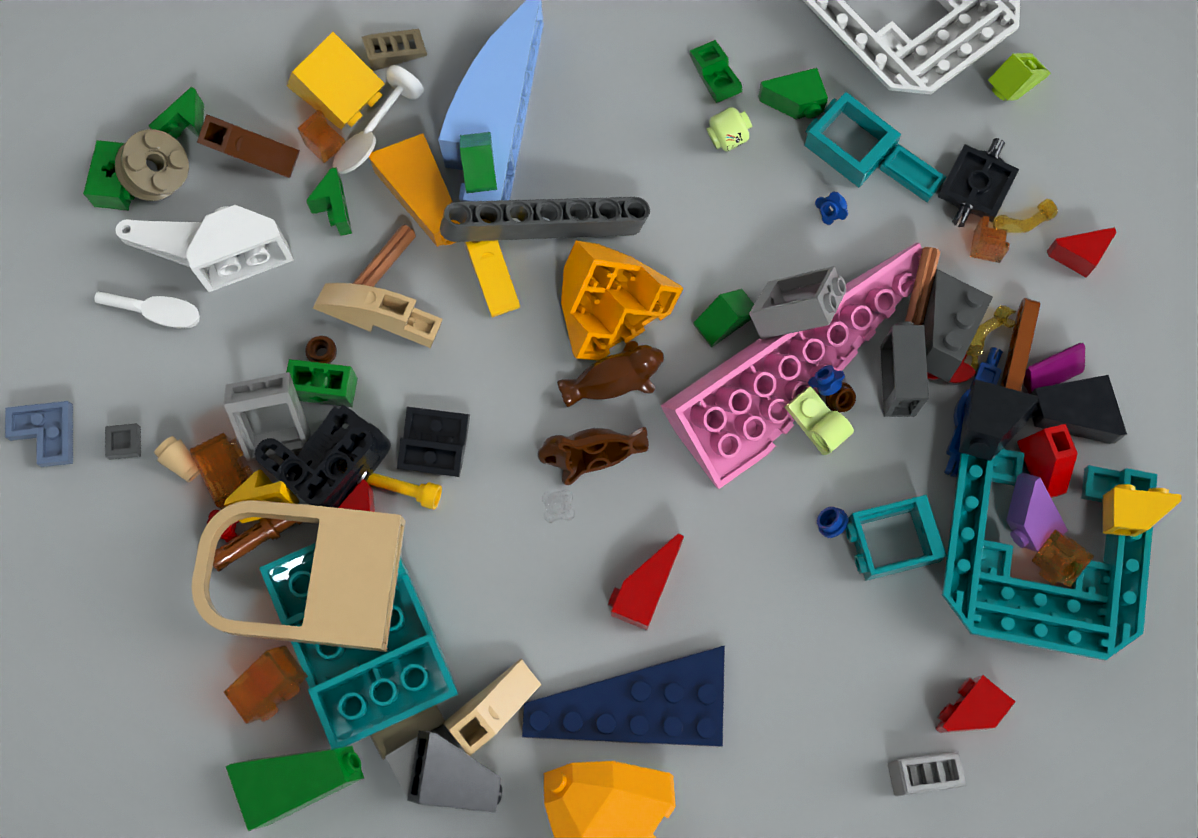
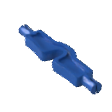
(988, 373)

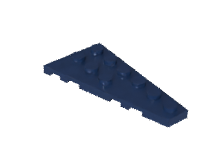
(654, 705)

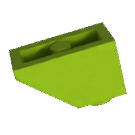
(1018, 76)

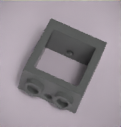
(904, 370)

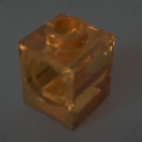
(1061, 559)

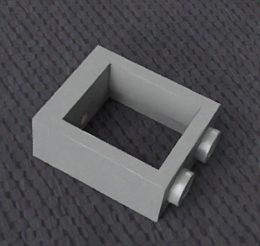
(798, 302)
(264, 393)

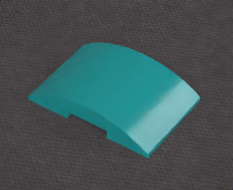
(361, 688)

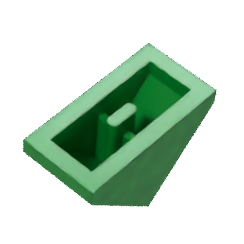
(478, 162)
(724, 316)

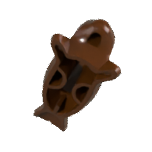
(614, 375)
(590, 450)

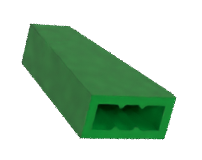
(287, 783)

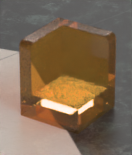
(320, 136)
(989, 242)

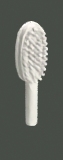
(158, 309)

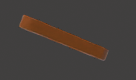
(1020, 344)

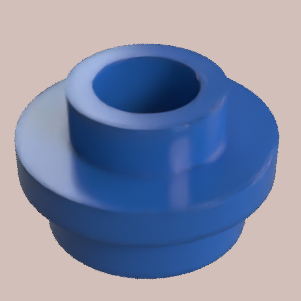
(832, 522)

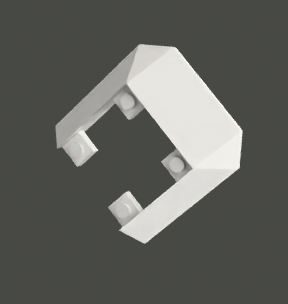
(934, 55)

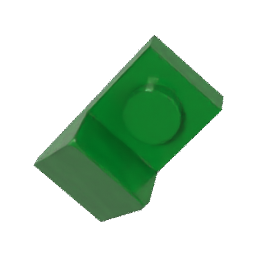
(183, 113)
(330, 197)

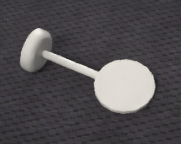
(361, 145)

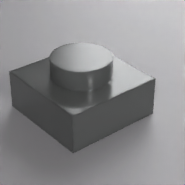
(122, 441)

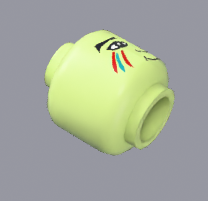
(729, 129)

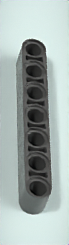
(533, 226)

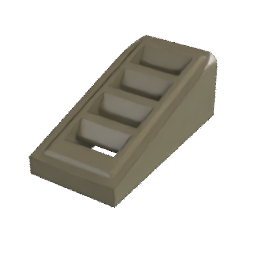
(382, 40)

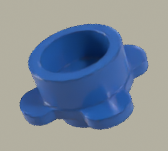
(838, 204)
(827, 380)

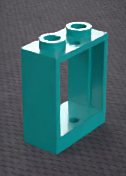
(835, 156)
(925, 528)

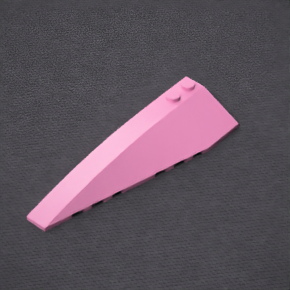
(739, 406)

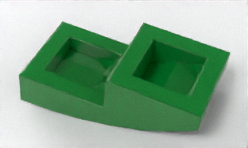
(715, 71)

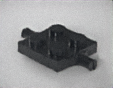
(978, 182)

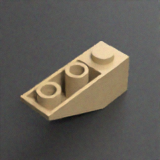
(492, 707)

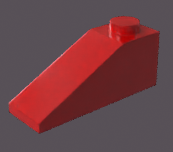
(643, 588)

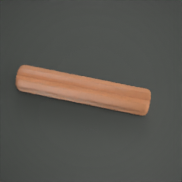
(386, 257)
(922, 285)

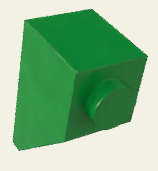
(795, 94)

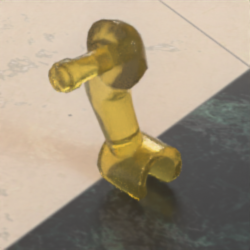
(1047, 211)
(977, 345)

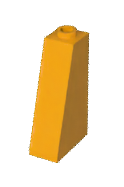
(416, 183)

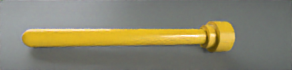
(426, 494)

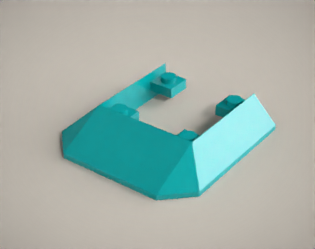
(1089, 620)

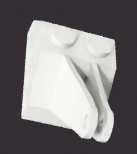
(219, 249)

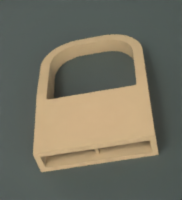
(349, 578)

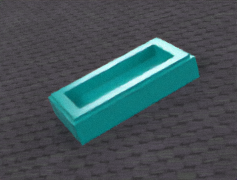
(912, 173)

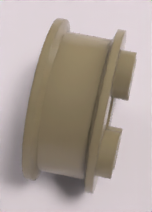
(164, 152)

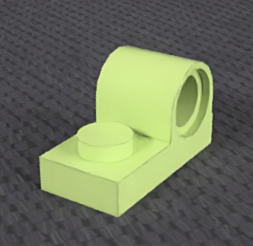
(823, 427)

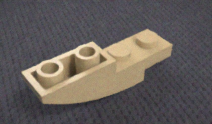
(378, 307)

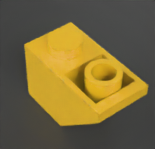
(1135, 511)

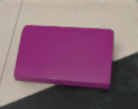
(1056, 368)

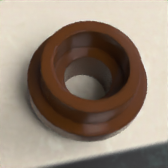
(321, 342)
(841, 400)

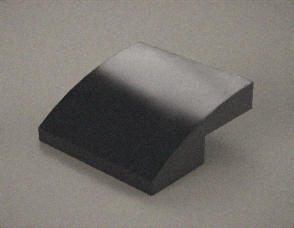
(433, 441)

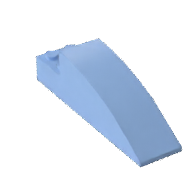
(496, 98)

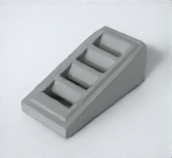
(906, 779)

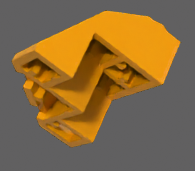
(610, 298)
(607, 800)

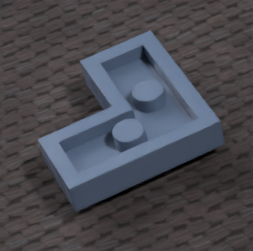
(49, 424)

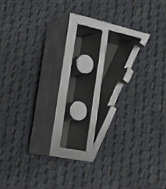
(951, 323)

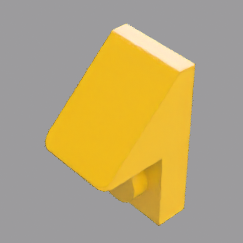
(261, 488)

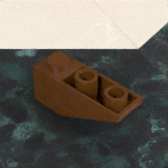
(248, 146)

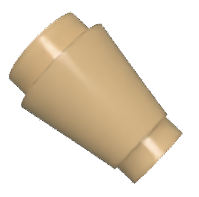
(177, 458)

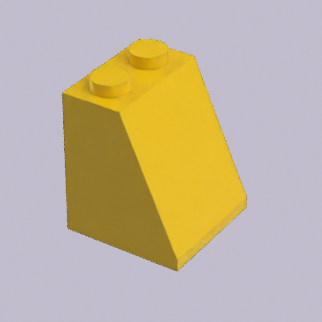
(336, 82)

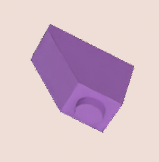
(1032, 513)

